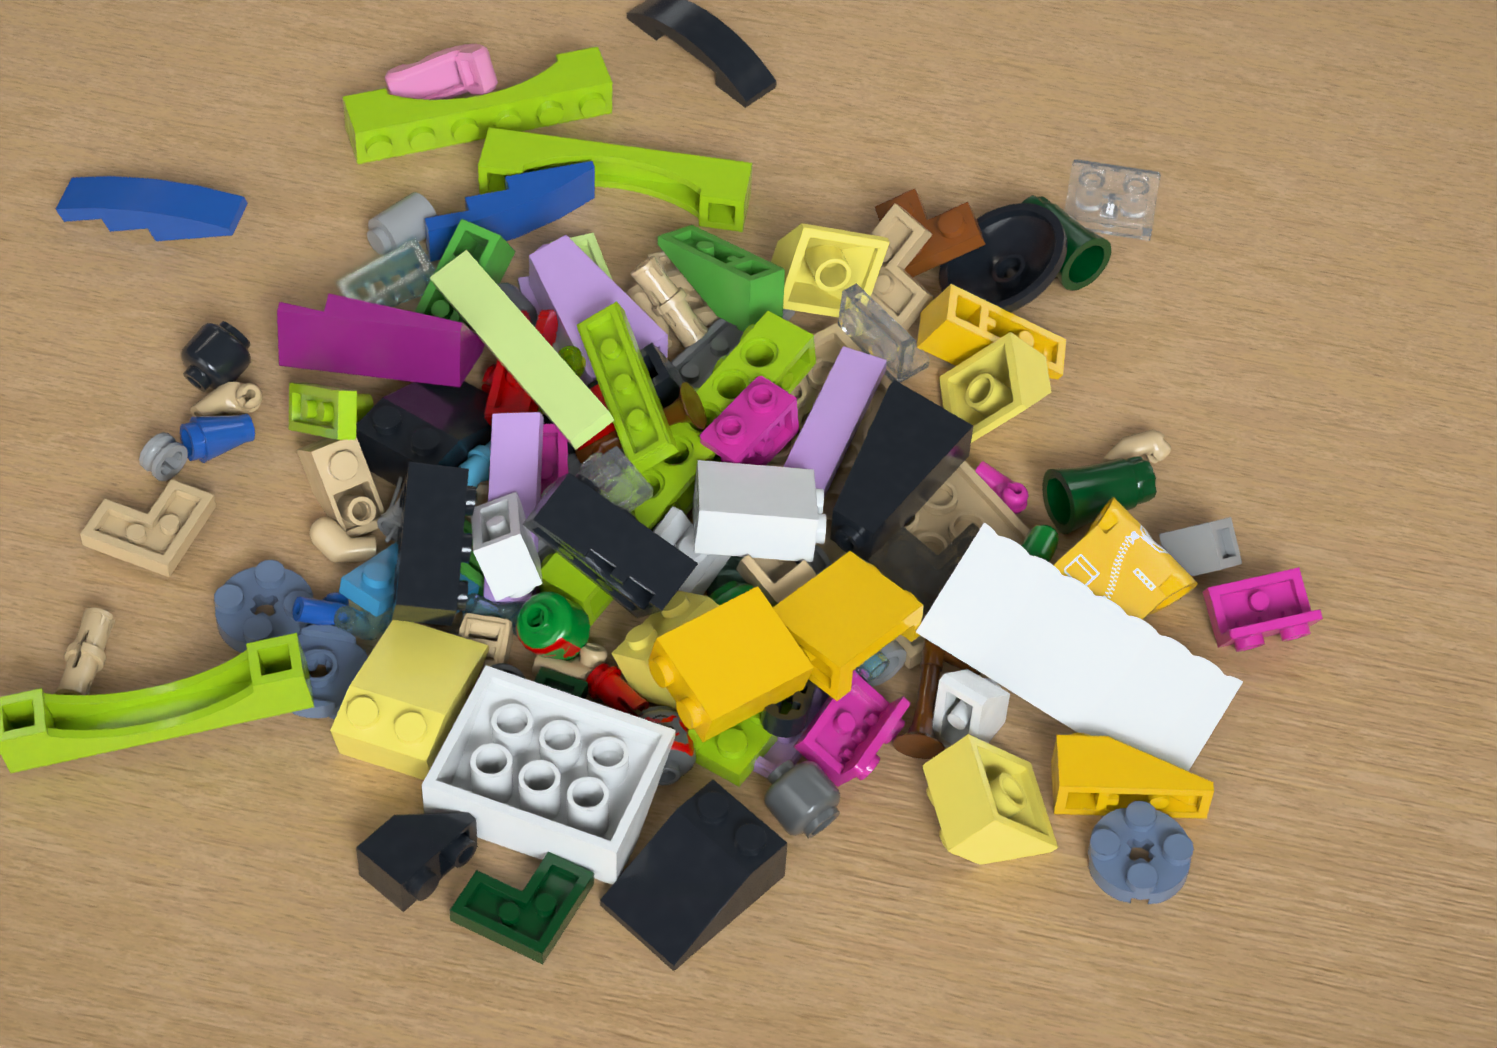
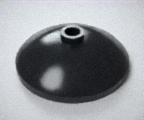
(1018, 260)

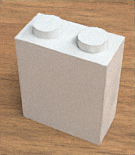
(757, 511)

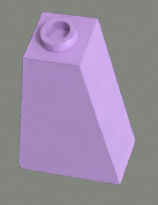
(577, 289)

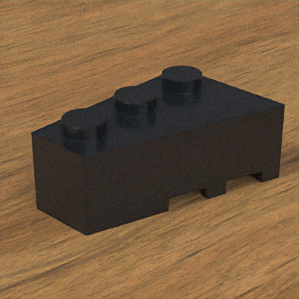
(432, 544)
(609, 545)

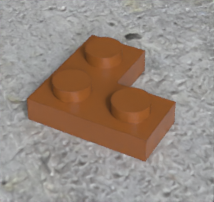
(953, 231)

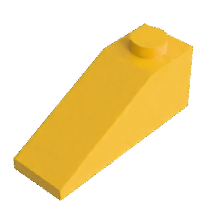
(964, 324)
(1104, 774)

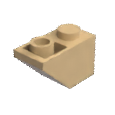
(342, 484)

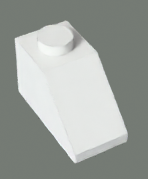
(505, 548)
(969, 707)

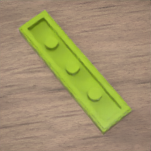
(627, 387)

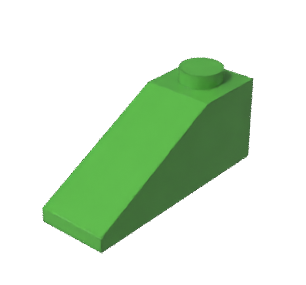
(485, 247)
(727, 278)

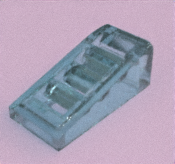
(393, 263)

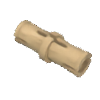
(669, 301)
(86, 653)

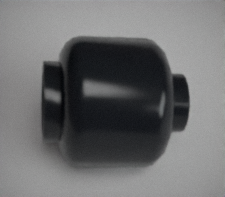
(215, 356)

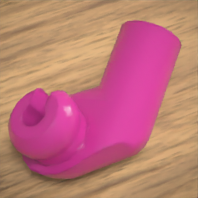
(1011, 492)

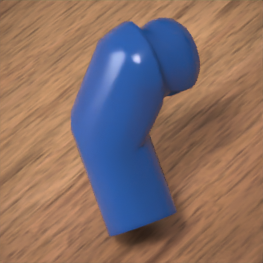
(318, 611)

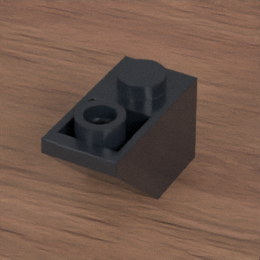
(415, 852)

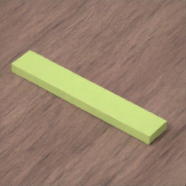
(522, 350)

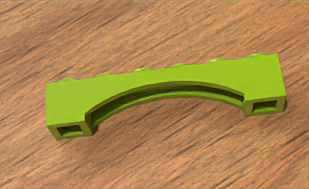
(396, 126)
(705, 186)
(57, 728)

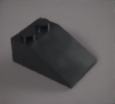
(423, 426)
(696, 875)

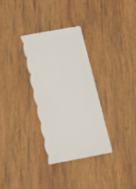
(1076, 652)

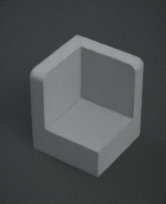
(1203, 546)

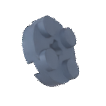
(252, 588)
(342, 659)
(1142, 828)

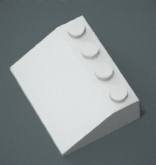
(549, 772)

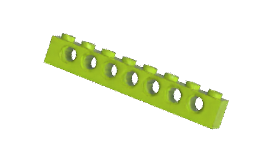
(766, 349)

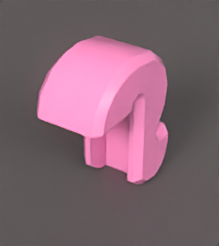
(445, 74)

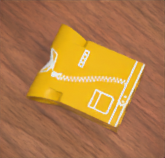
(1126, 564)

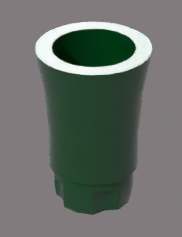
(1086, 250)
(1079, 493)

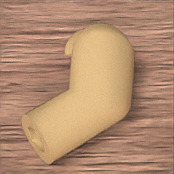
(229, 398)

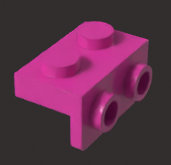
(1260, 608)
(851, 731)

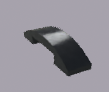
(709, 40)

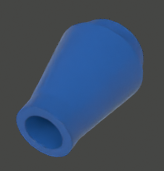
(215, 435)

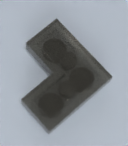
(917, 567)

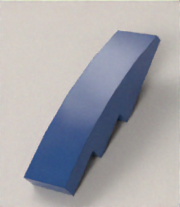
(524, 205)
(161, 206)

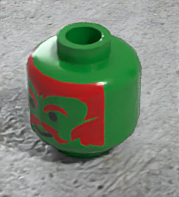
(553, 626)

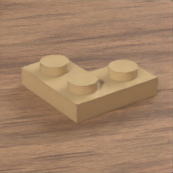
(894, 288)
(151, 539)

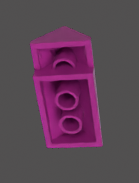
(376, 342)

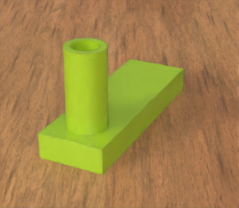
(326, 410)

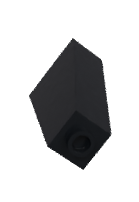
(898, 469)

